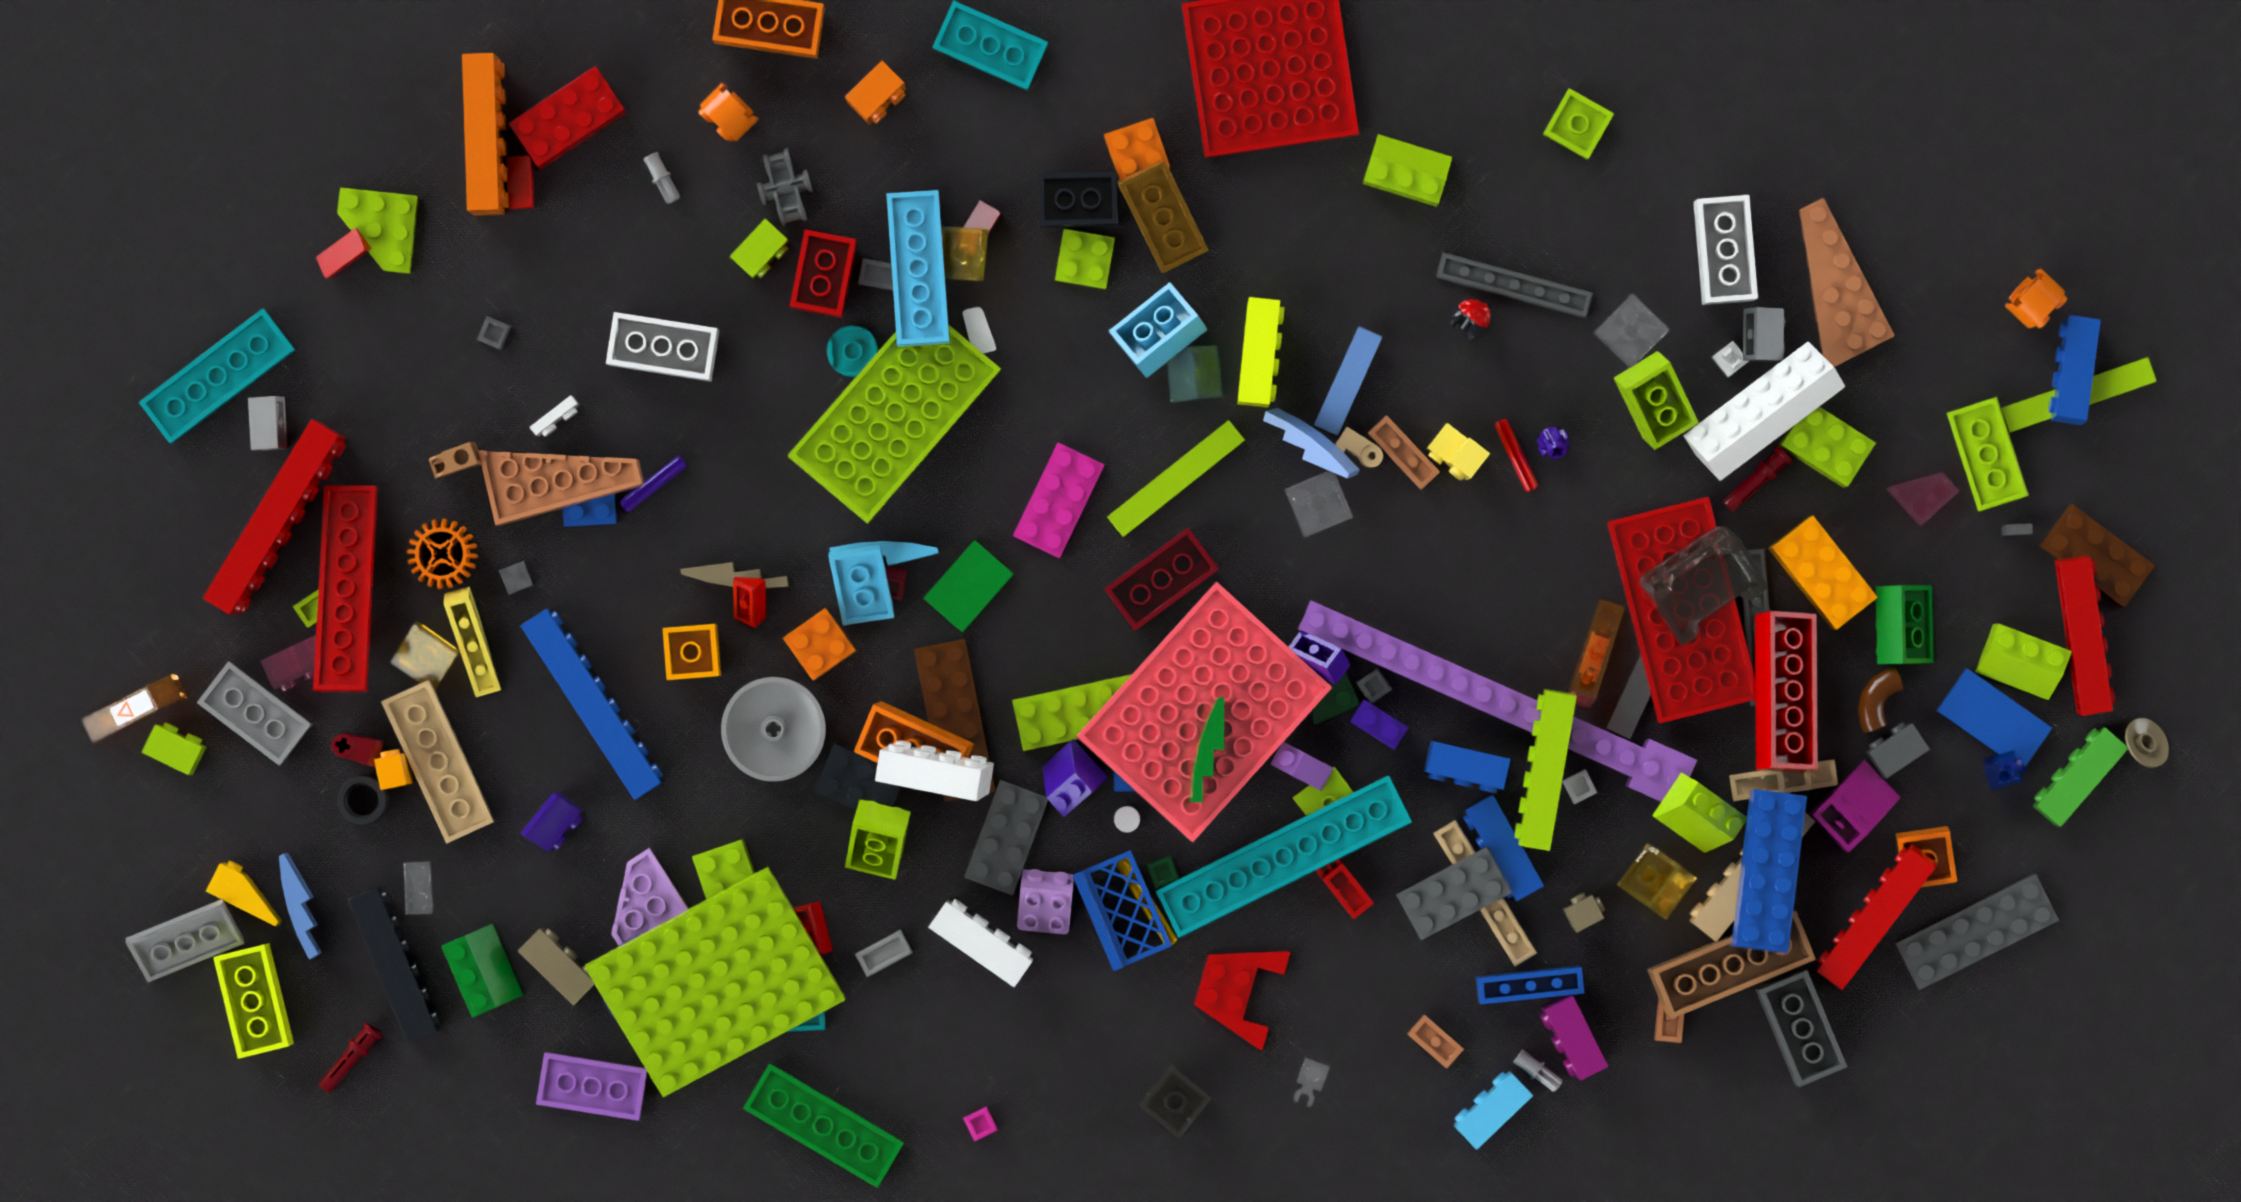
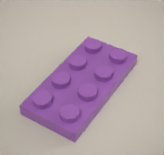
(592, 1086)

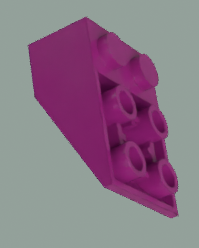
(1854, 806)

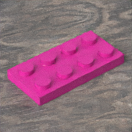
(1058, 500)

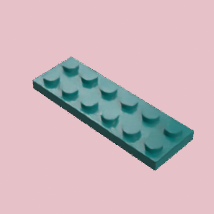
(217, 376)

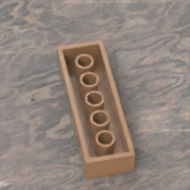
(1723, 970)

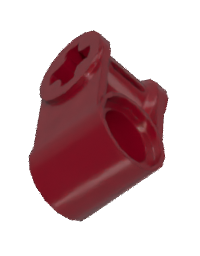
(361, 749)

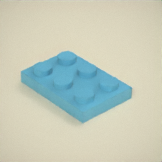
(861, 584)

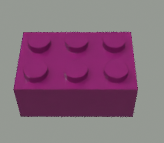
(1572, 1037)

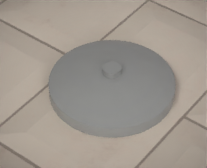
(773, 729)

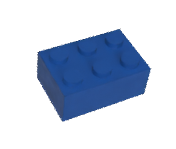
(1466, 766)

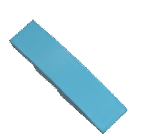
(895, 551)

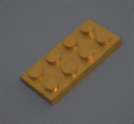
(1162, 216)

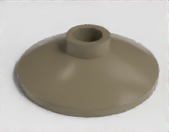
(2147, 742)

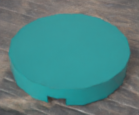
(851, 350)

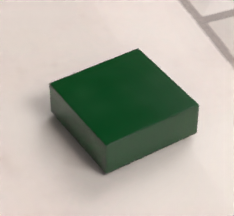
(1162, 871)

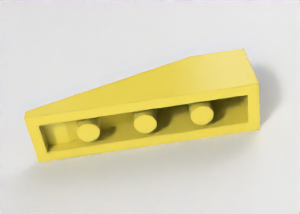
(471, 641)

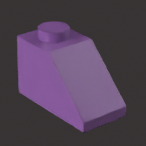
(1301, 766)

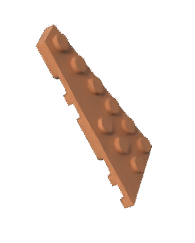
(1842, 299)

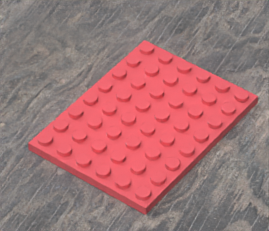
(1158, 714)

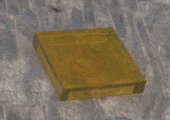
(964, 253)
(425, 655)

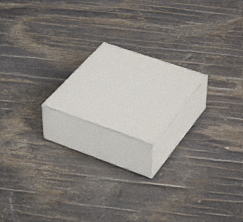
(1579, 786)

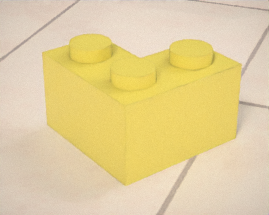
(1458, 452)

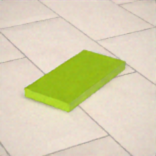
(1987, 454)

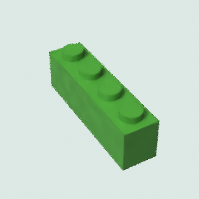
(2080, 776)

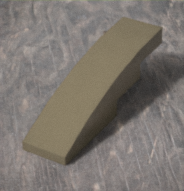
(725, 573)

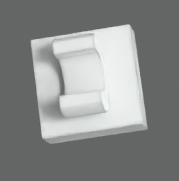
(1729, 359)

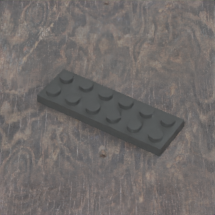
(1976, 931)

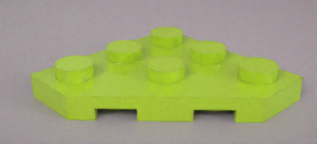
(385, 223)

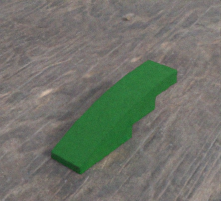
(1210, 740)

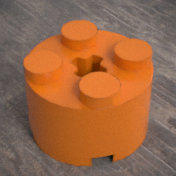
(728, 113)
(2036, 299)

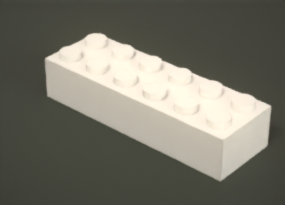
(1764, 411)

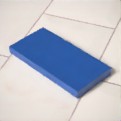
(1993, 717)

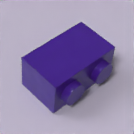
(1321, 656)
(1378, 724)

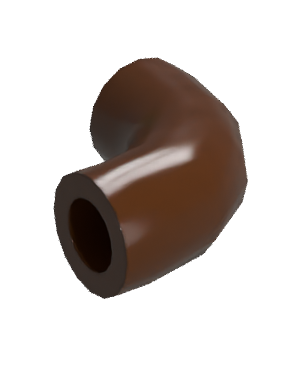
(1874, 698)

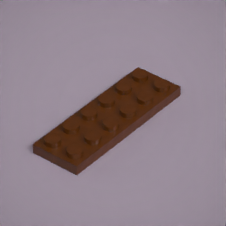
(952, 695)

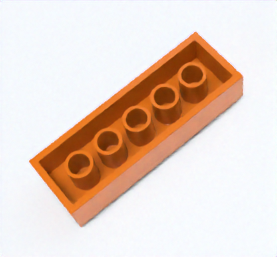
(483, 134)

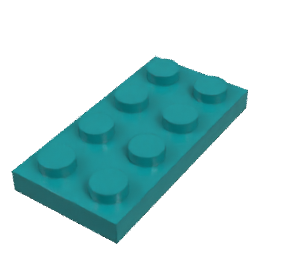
(990, 45)

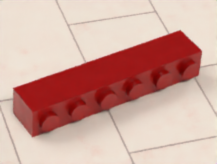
(2084, 635)
(1876, 917)

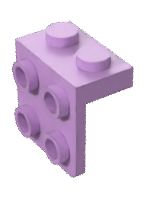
(1045, 901)

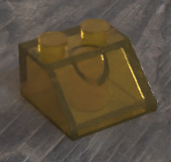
(1656, 881)

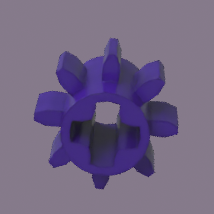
(1553, 442)

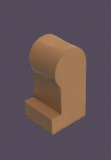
(455, 460)

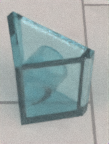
(1195, 374)

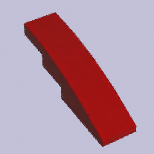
(1345, 888)

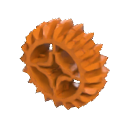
(450, 545)

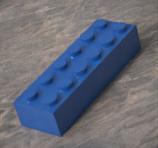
(1769, 871)

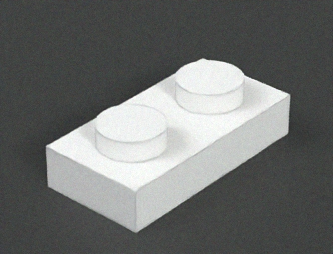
(547, 423)

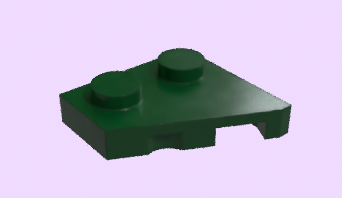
(1337, 700)

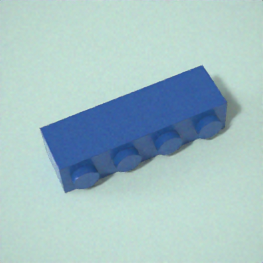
(2075, 370)
(1499, 837)
(1529, 984)

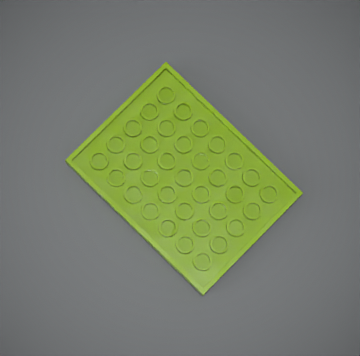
(715, 982)

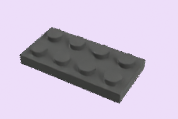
(1006, 837)
(1454, 893)

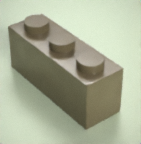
(557, 965)

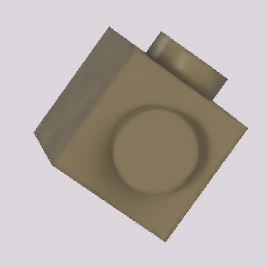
(1584, 911)

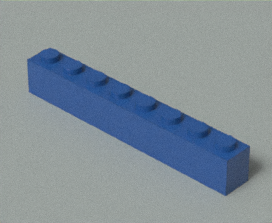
(592, 704)

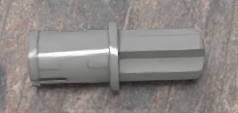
(662, 178)
(1537, 1070)

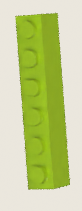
(1546, 769)

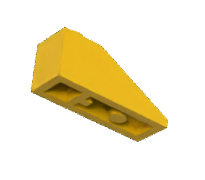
(239, 890)

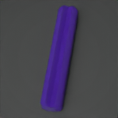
(653, 483)

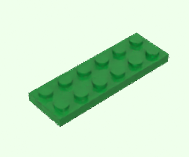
(823, 1125)

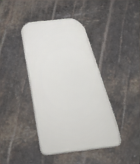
(978, 330)

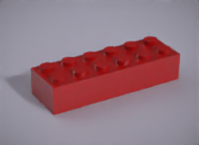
(1786, 691)

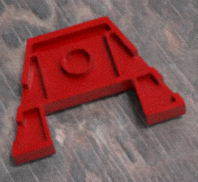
(1228, 985)

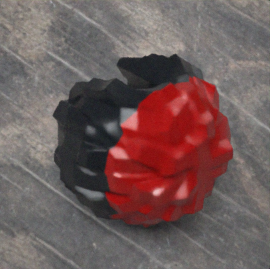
(1473, 317)

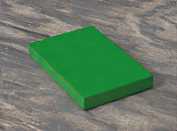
(968, 586)

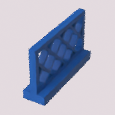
(1101, 919)

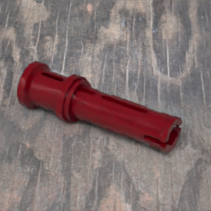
(1766, 471)
(357, 1048)

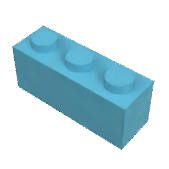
(1492, 1109)

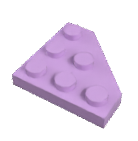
(645, 898)

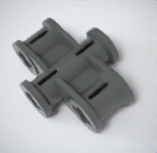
(782, 178)

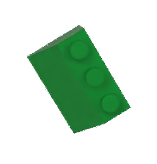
(1904, 624)
(482, 970)

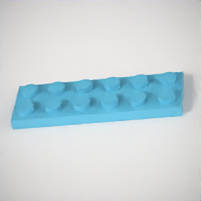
(917, 268)

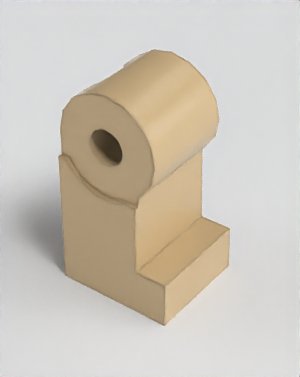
(1367, 452)

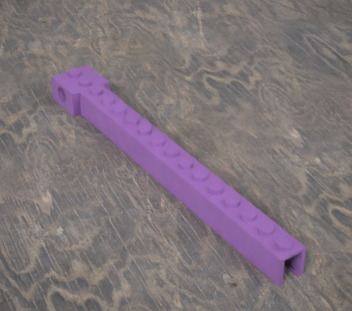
(1649, 768)

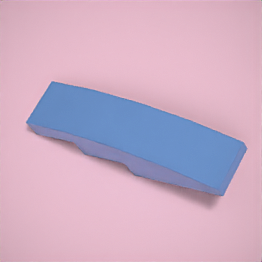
(1348, 380)
(1317, 447)
(296, 896)

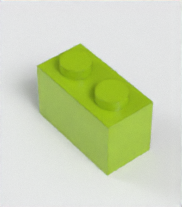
(760, 249)
(174, 748)

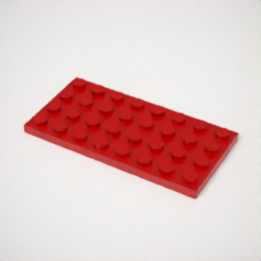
(1714, 666)

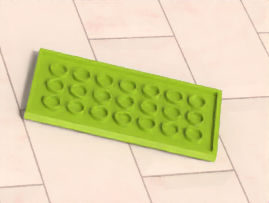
(892, 419)

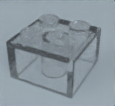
(1631, 331)
(1318, 503)

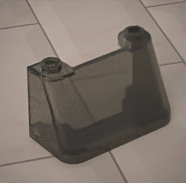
(1702, 581)

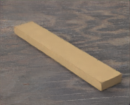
(1496, 914)

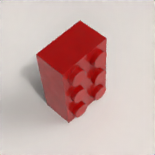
(823, 273)

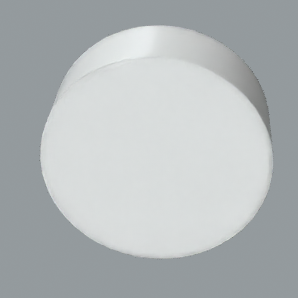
(1126, 819)

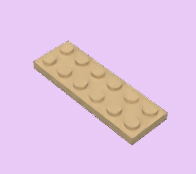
(438, 761)

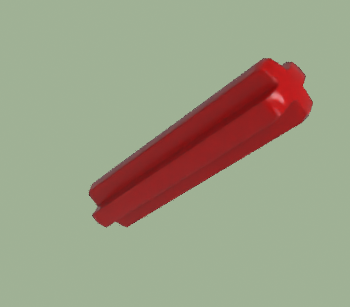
(1516, 455)

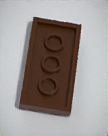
(2118, 565)

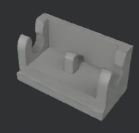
(267, 423)

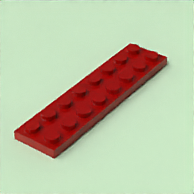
(345, 589)

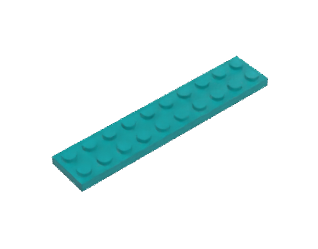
(1284, 856)

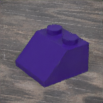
(1071, 777)
(552, 822)

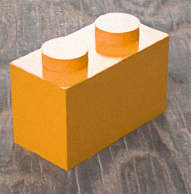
(393, 769)

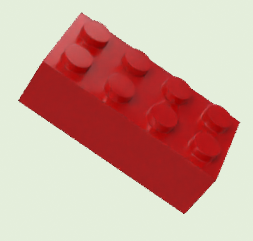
(568, 118)

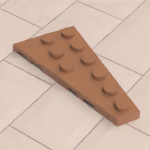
(541, 483)

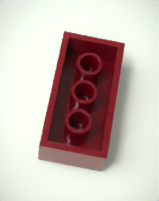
(1161, 579)

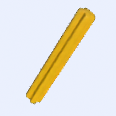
(1124, 868)

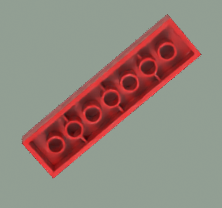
(275, 518)

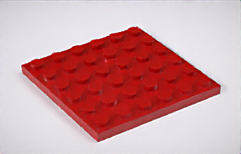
(1269, 73)

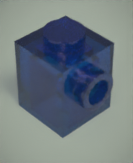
(2003, 770)

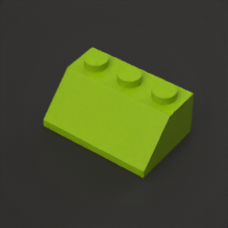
(1407, 170)
(2023, 661)
(1699, 815)

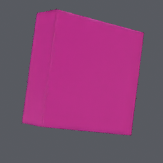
(980, 1123)

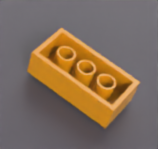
(1822, 572)

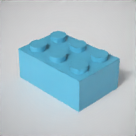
(1158, 330)

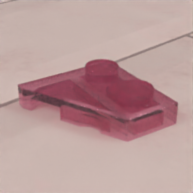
(1923, 496)

